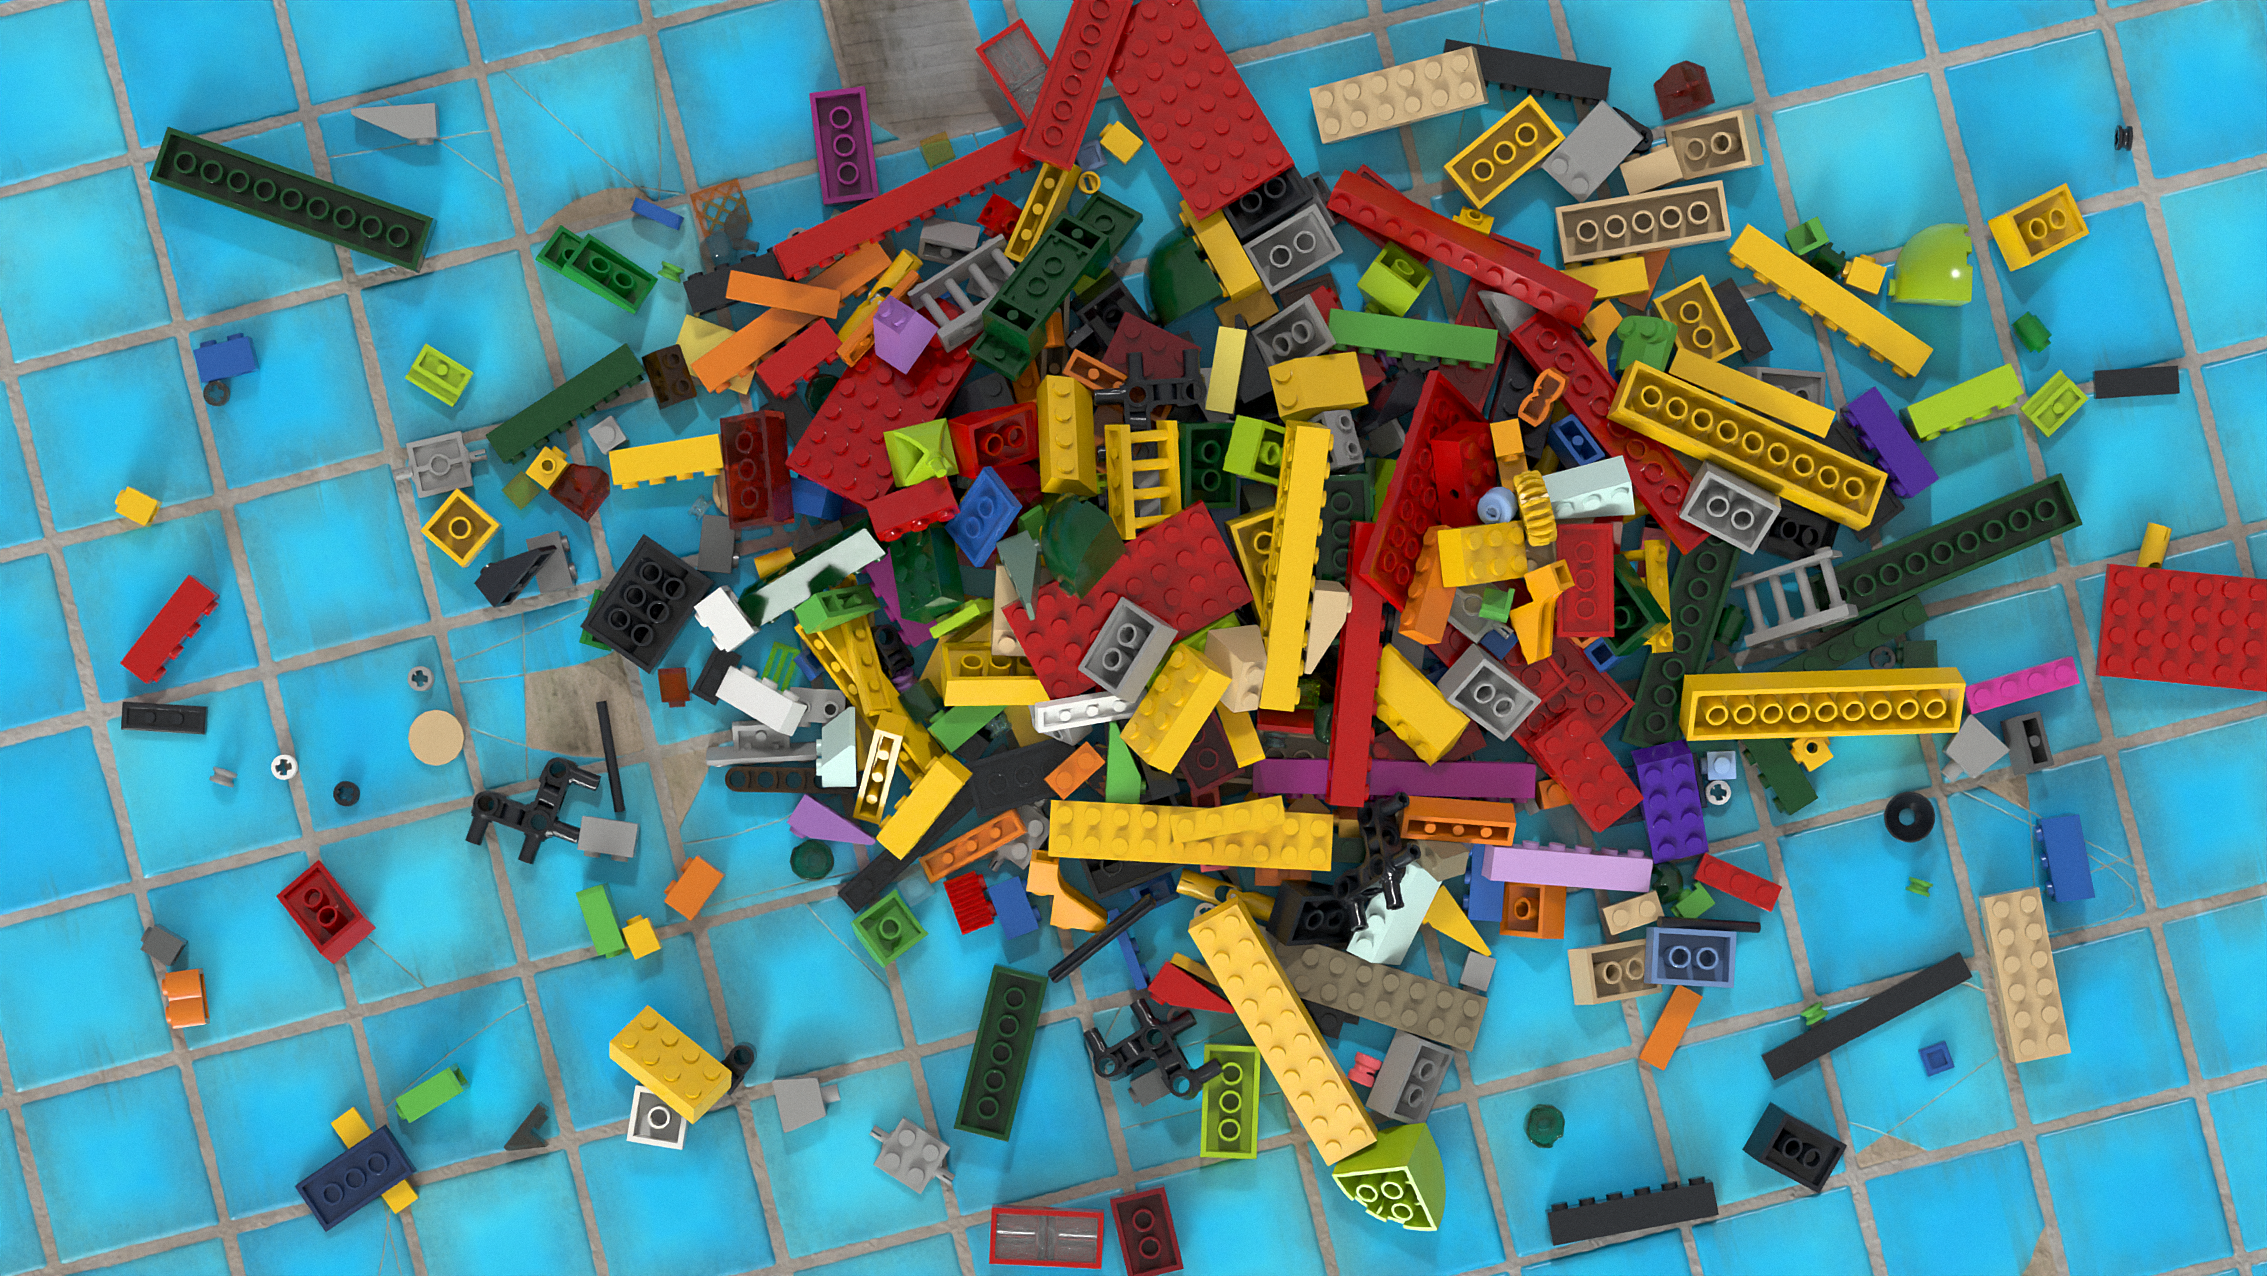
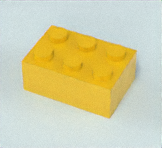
(1699, 320)
(1482, 553)

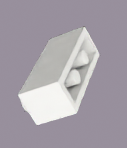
(761, 699)

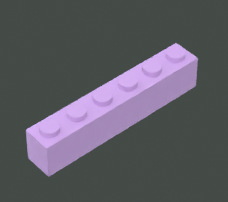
(1568, 866)

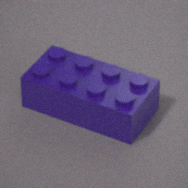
(1888, 443)
(1670, 801)

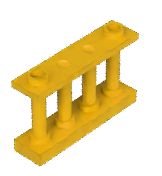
(1120, 477)
(1657, 583)

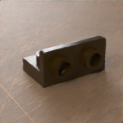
(669, 376)

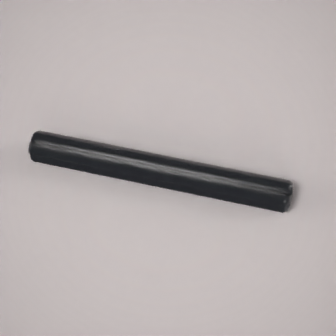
(1102, 938)

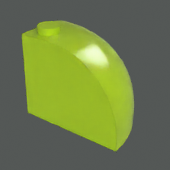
(1934, 268)
(1397, 1177)

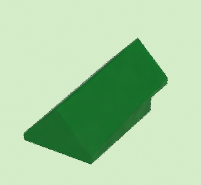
(597, 269)

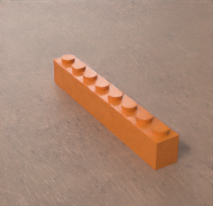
(781, 326)

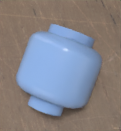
(1497, 506)

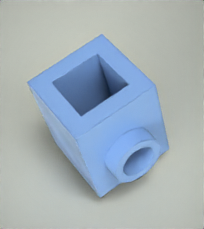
(1718, 765)

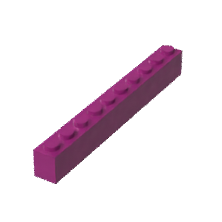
(1414, 777)

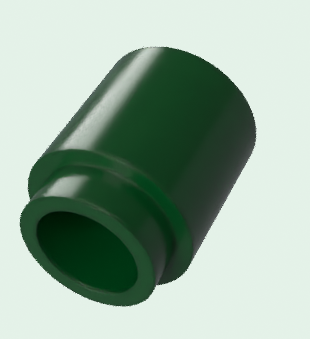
(1730, 625)

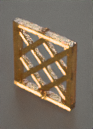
(700, 215)

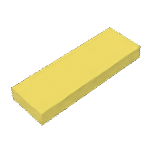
(1226, 370)

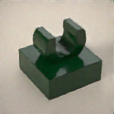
(1828, 261)

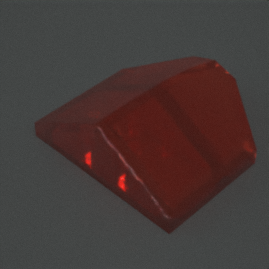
(1683, 90)
(582, 489)

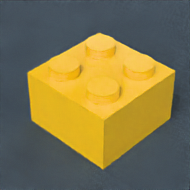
(461, 528)

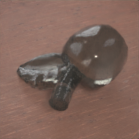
(722, 245)

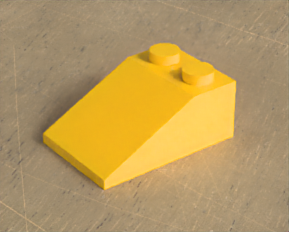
(2038, 227)
(1317, 385)

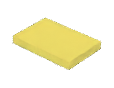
(699, 338)

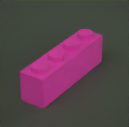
(2020, 685)

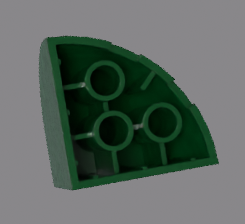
(1178, 279)
(1079, 544)

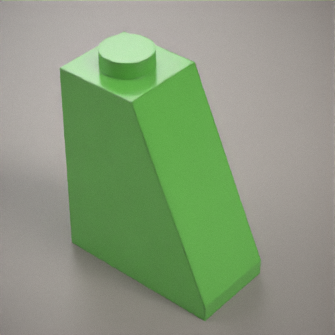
(602, 920)
(431, 1093)

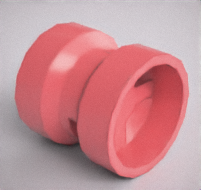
(1364, 1069)

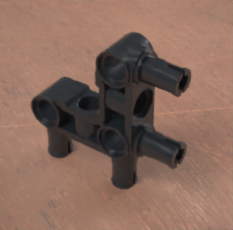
(1156, 393)
(521, 816)
(1383, 864)
(1139, 1048)

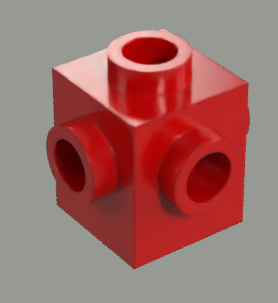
(999, 217)

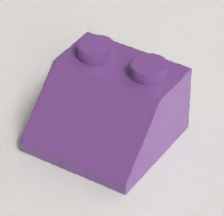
(900, 333)

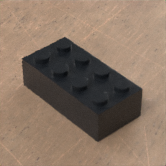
(1513, 386)

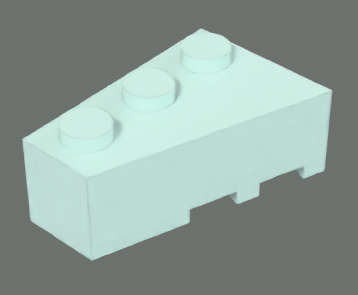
(1591, 490)

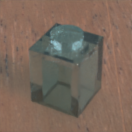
(916, 888)

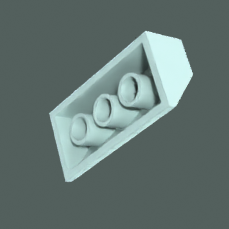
(1393, 930)

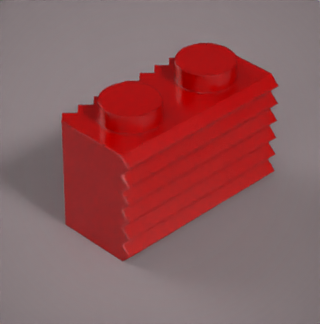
(969, 901)

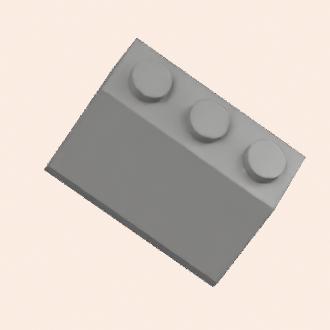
(1730, 506)
(1127, 650)
(1409, 1078)

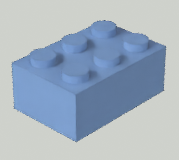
(1690, 957)

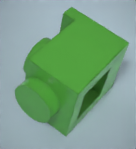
(1692, 902)

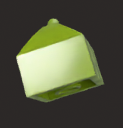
(1393, 282)
(920, 452)

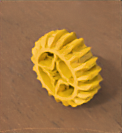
(1535, 508)

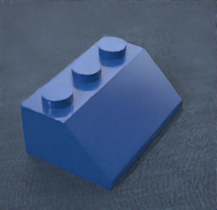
(2064, 858)

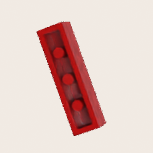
(1371, 368)
(170, 629)

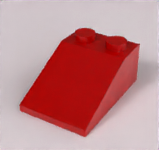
(995, 438)
(1285, 721)
(325, 912)
(1181, 989)

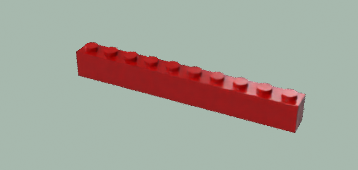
(902, 206)
(1462, 248)
(1355, 681)

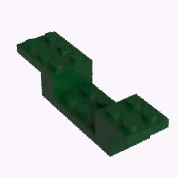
(1045, 277)

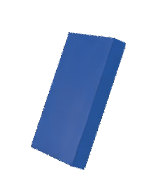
(984, 516)

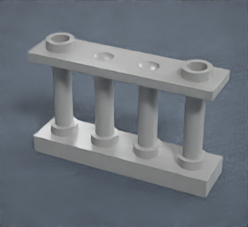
(969, 323)
(1813, 618)

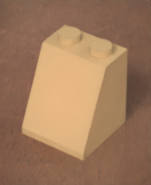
(1243, 658)

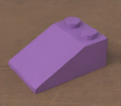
(820, 821)

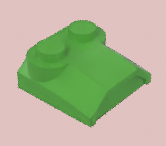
(1646, 341)
(888, 929)

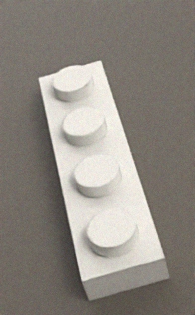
(1083, 710)

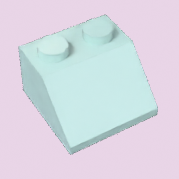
(838, 751)

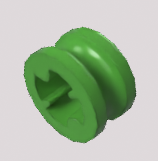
(671, 272)
(1919, 886)
(1814, 1013)

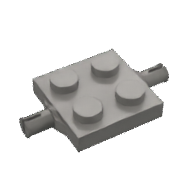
(440, 464)
(1465, 613)
(1021, 848)
(912, 1155)

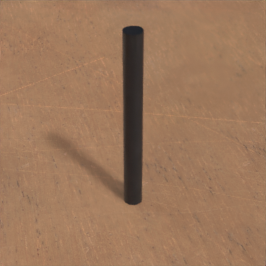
(610, 756)
(1708, 924)

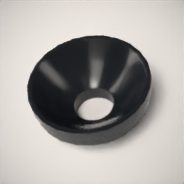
(1923, 820)

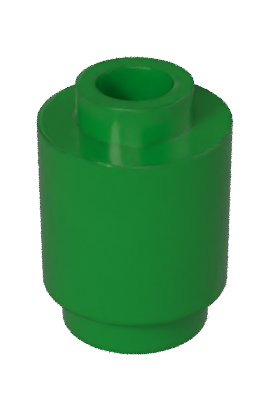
(2032, 332)

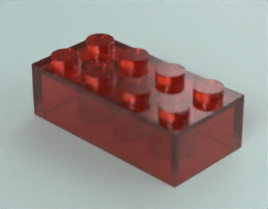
(755, 470)

